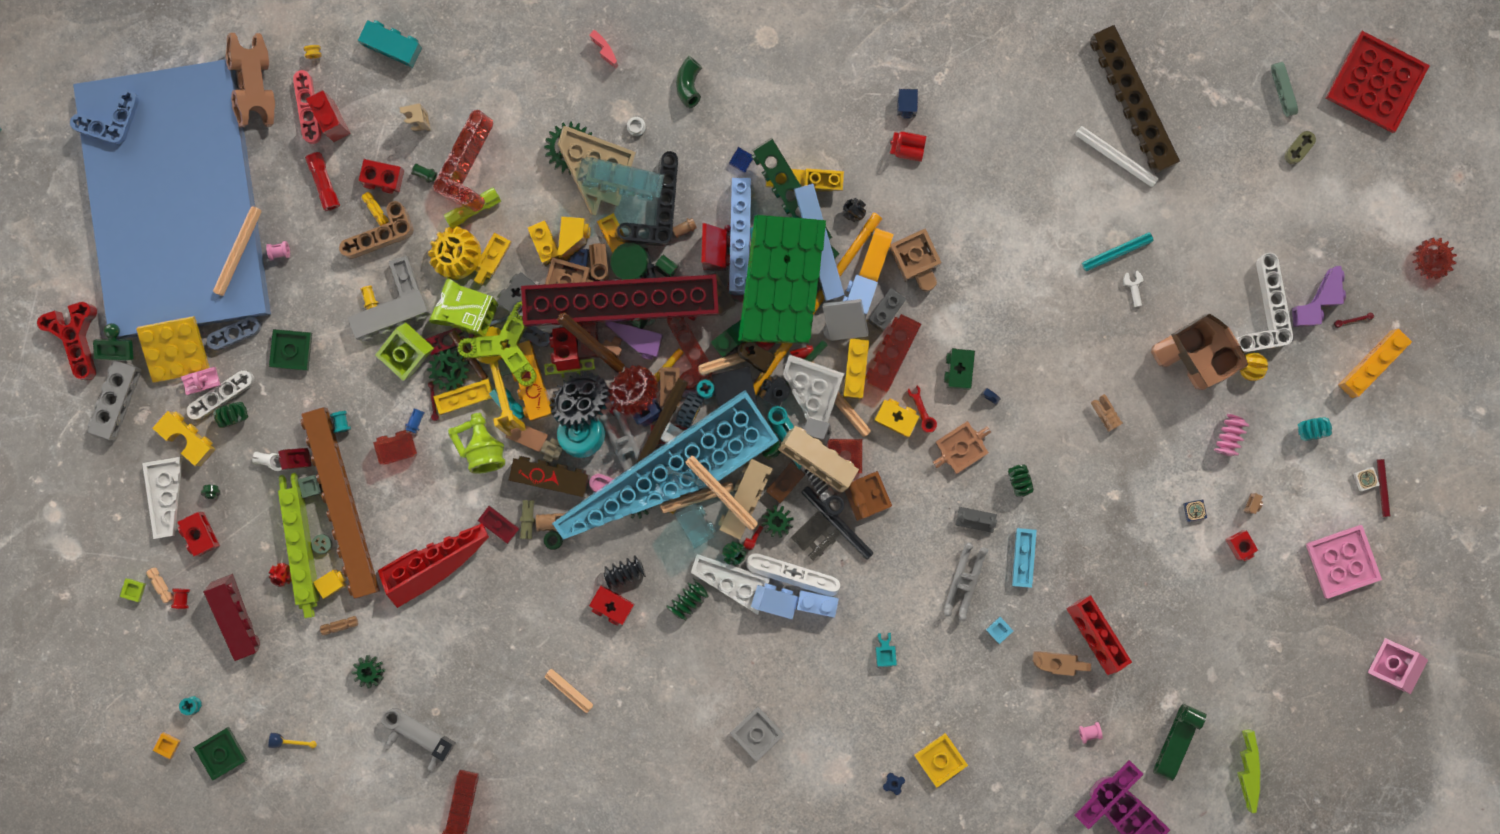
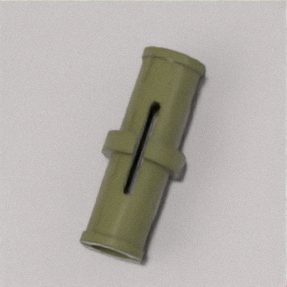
(527, 519)

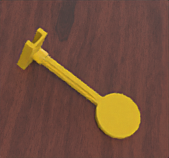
(507, 420)

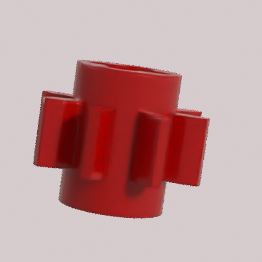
(280, 574)

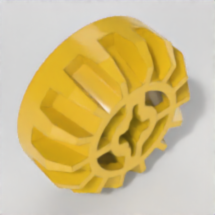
(464, 258)

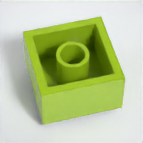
(404, 351)

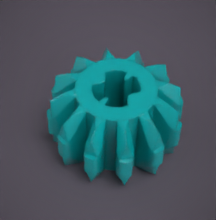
(1315, 429)

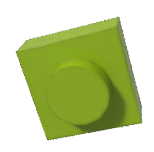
(132, 590)

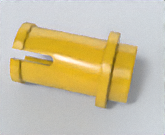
(368, 296)

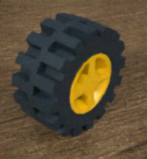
(689, 410)

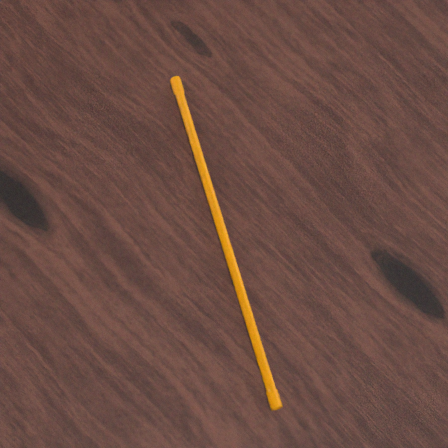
(868, 228)

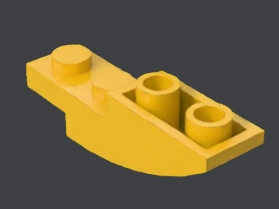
(821, 179)

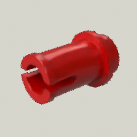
(802, 353)

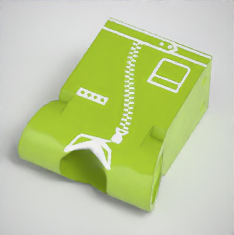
(464, 309)

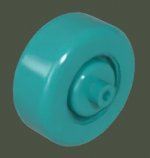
(581, 441)

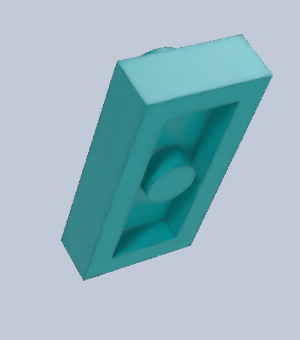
(514, 406)

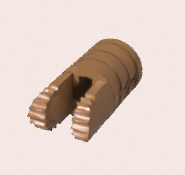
(1106, 413)
(544, 522)

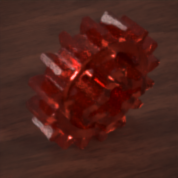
(1443, 258)

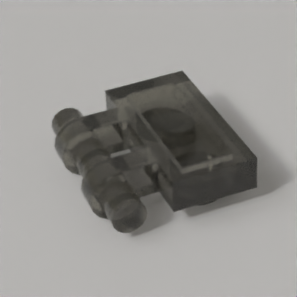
(811, 531)

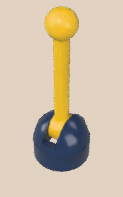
(277, 740)

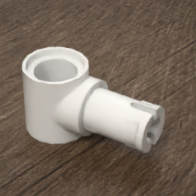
(270, 460)

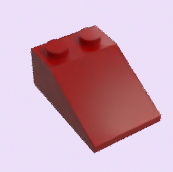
(714, 248)

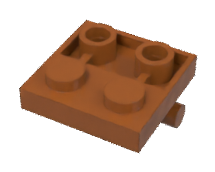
(867, 496)

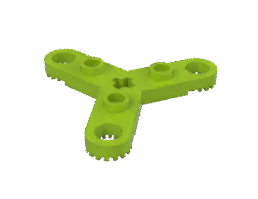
(491, 346)

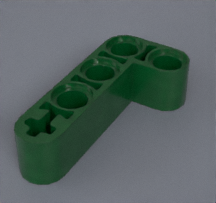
(1178, 741)

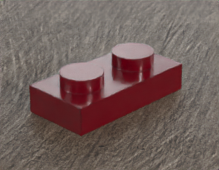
(294, 458)
(498, 524)

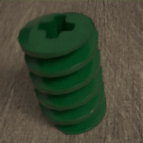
(688, 600)

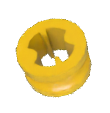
(312, 51)

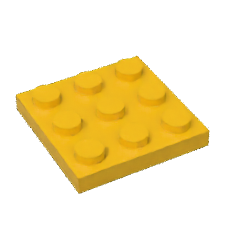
(172, 348)

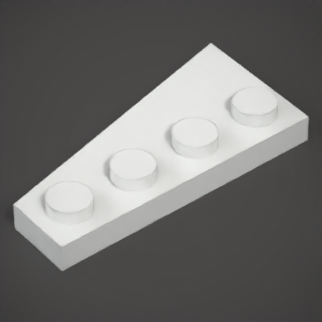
(162, 490)
(730, 580)

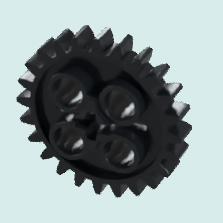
(580, 400)

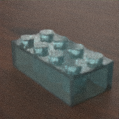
(620, 178)

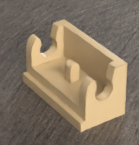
(418, 114)

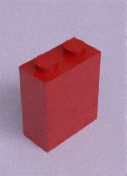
(328, 116)

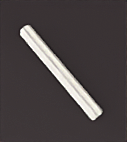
(1116, 156)

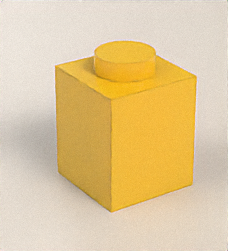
(330, 583)

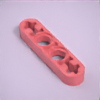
(304, 107)

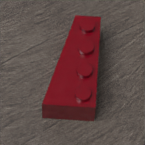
(232, 617)

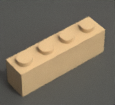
(818, 459)

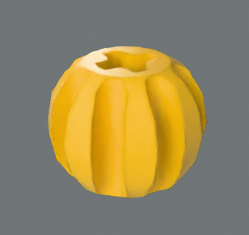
(1256, 367)

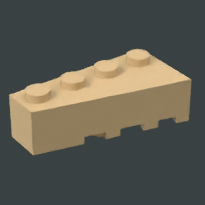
(747, 496)

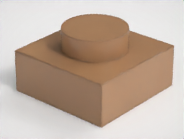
(1254, 503)

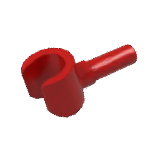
(750, 543)

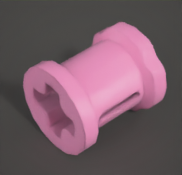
(278, 250)
(1090, 732)

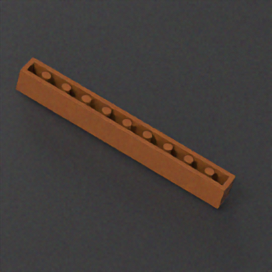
(340, 503)

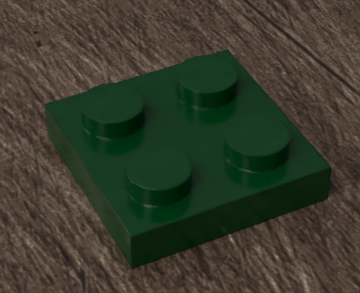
(290, 349)
(220, 753)

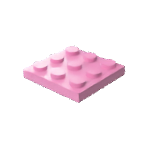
(1343, 561)

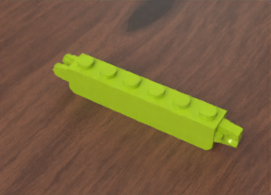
(298, 545)

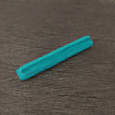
(1117, 251)

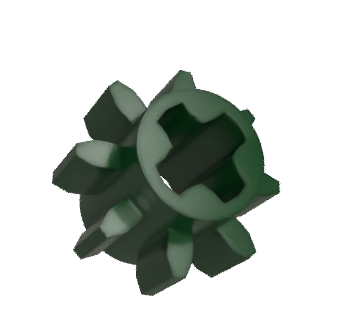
(734, 553)

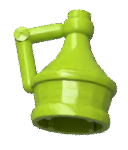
(483, 451)

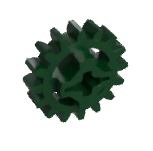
(440, 373)

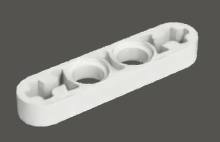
(222, 398)

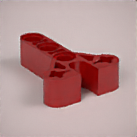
(79, 324)

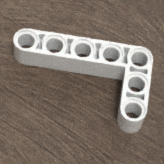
(1271, 309)

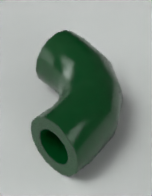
(686, 82)

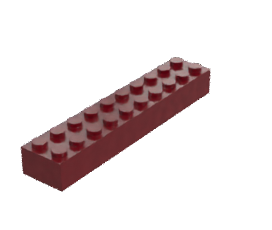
(620, 300)

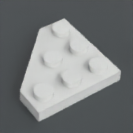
(813, 387)

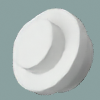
(636, 126)

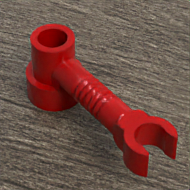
(923, 413)

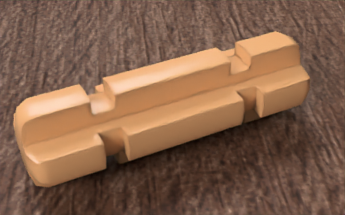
(159, 585)

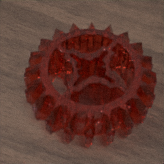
(637, 394)

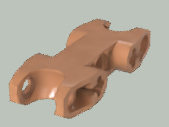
(251, 90)

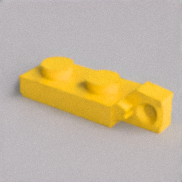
(491, 258)

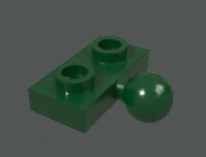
(112, 348)

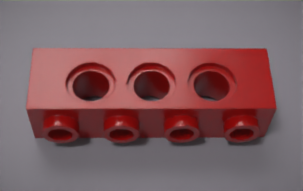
(1099, 635)

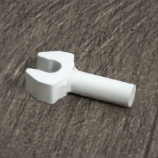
(1134, 287)

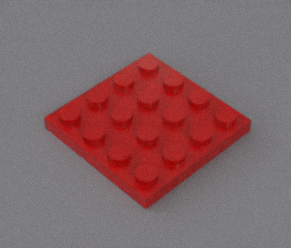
(1377, 81)

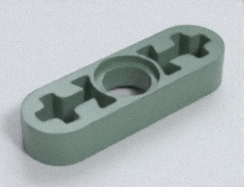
(1284, 89)

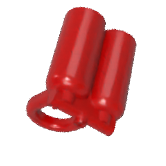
(908, 145)

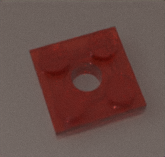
(853, 446)

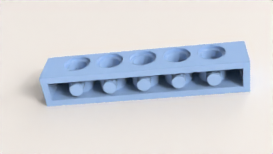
(739, 234)

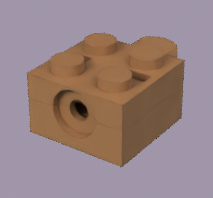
(915, 260)
(560, 272)

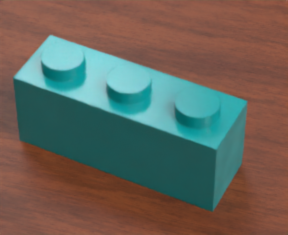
(390, 43)

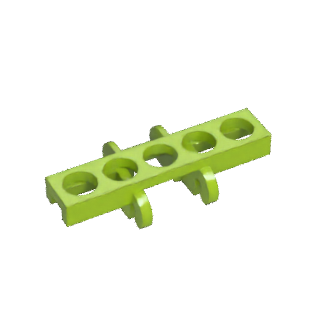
(573, 370)

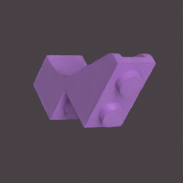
(1329, 294)

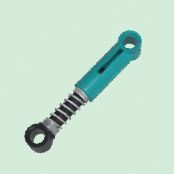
(826, 495)

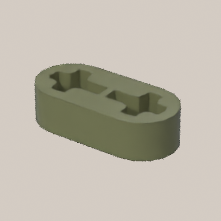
(1297, 145)

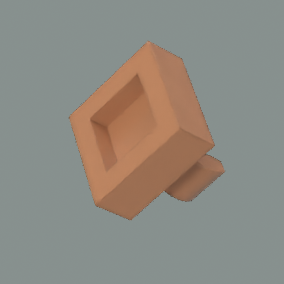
(613, 346)

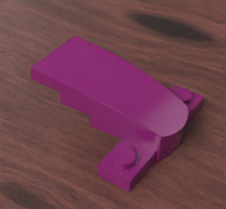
(1120, 806)

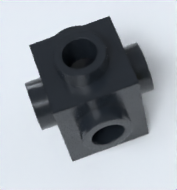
(774, 390)

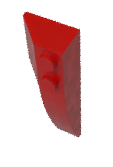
(425, 568)

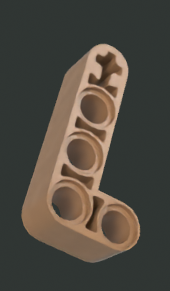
(376, 233)

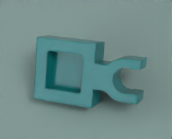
(885, 654)

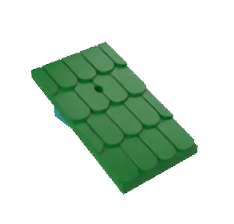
(782, 279)

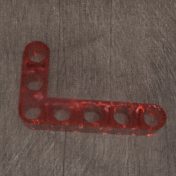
(460, 161)

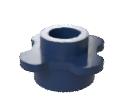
(893, 778)

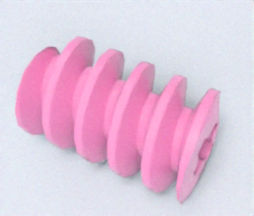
(1231, 436)

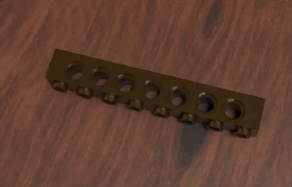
(1128, 72)

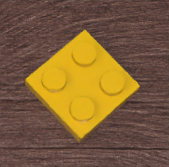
(941, 760)

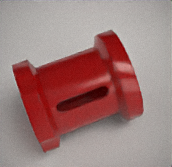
(180, 598)

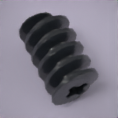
(623, 572)

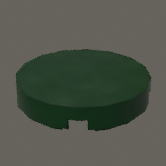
(629, 261)

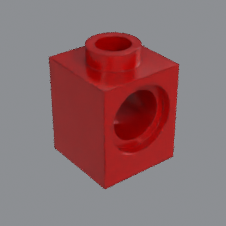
(1234, 541)

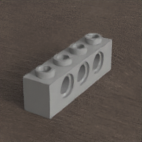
(123, 393)

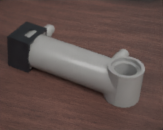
(438, 745)

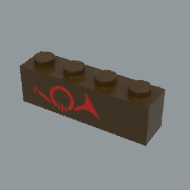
(549, 477)

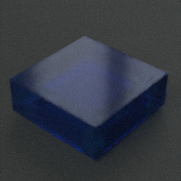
(741, 160)

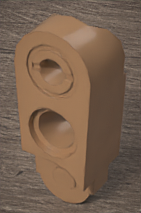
(1059, 663)

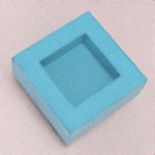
(999, 630)

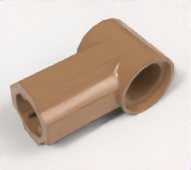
(598, 261)

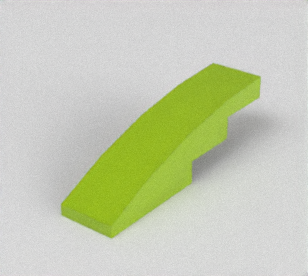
(1250, 777)

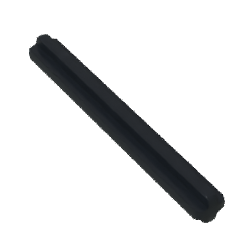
(838, 523)

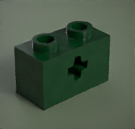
(966, 361)

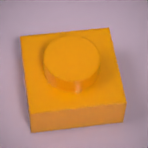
(166, 745)

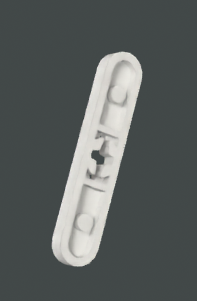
(803, 577)

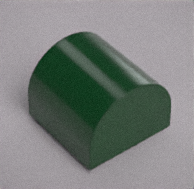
(666, 266)

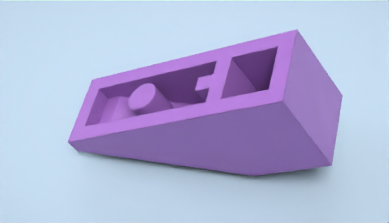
(641, 340)

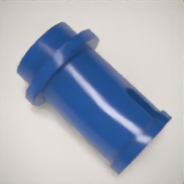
(414, 421)

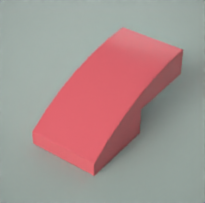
(606, 52)

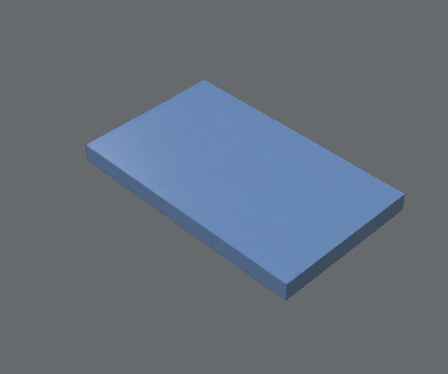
(171, 199)

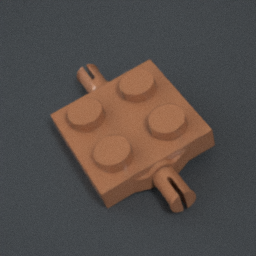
(961, 447)

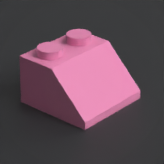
(1398, 666)

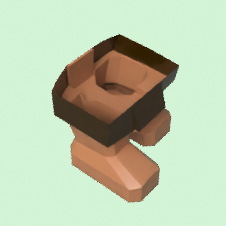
(1205, 349)

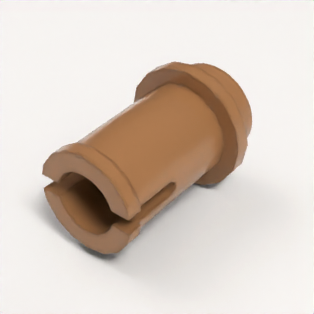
(684, 227)

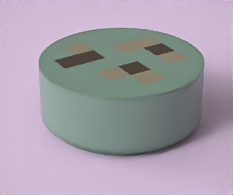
(322, 543)

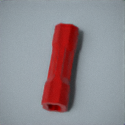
(320, 175)

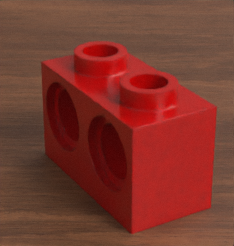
(382, 171)
(566, 348)

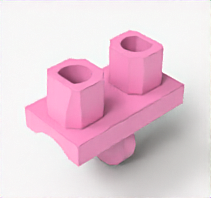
(201, 380)

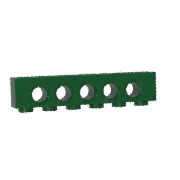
(770, 149)

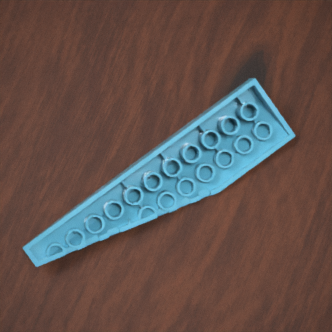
(717, 441)

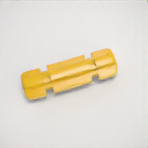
(374, 208)

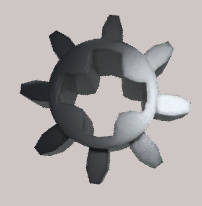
(854, 210)

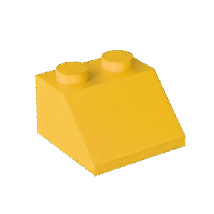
(572, 236)

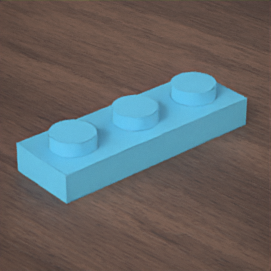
(1024, 557)

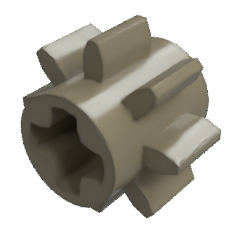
(551, 450)

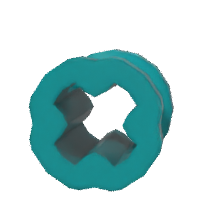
(700, 386)
(340, 422)
(188, 711)

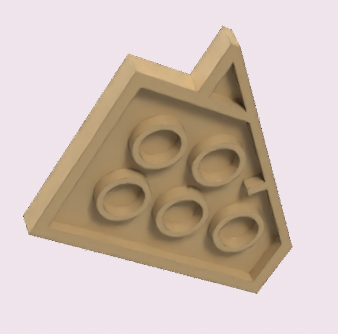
(578, 145)

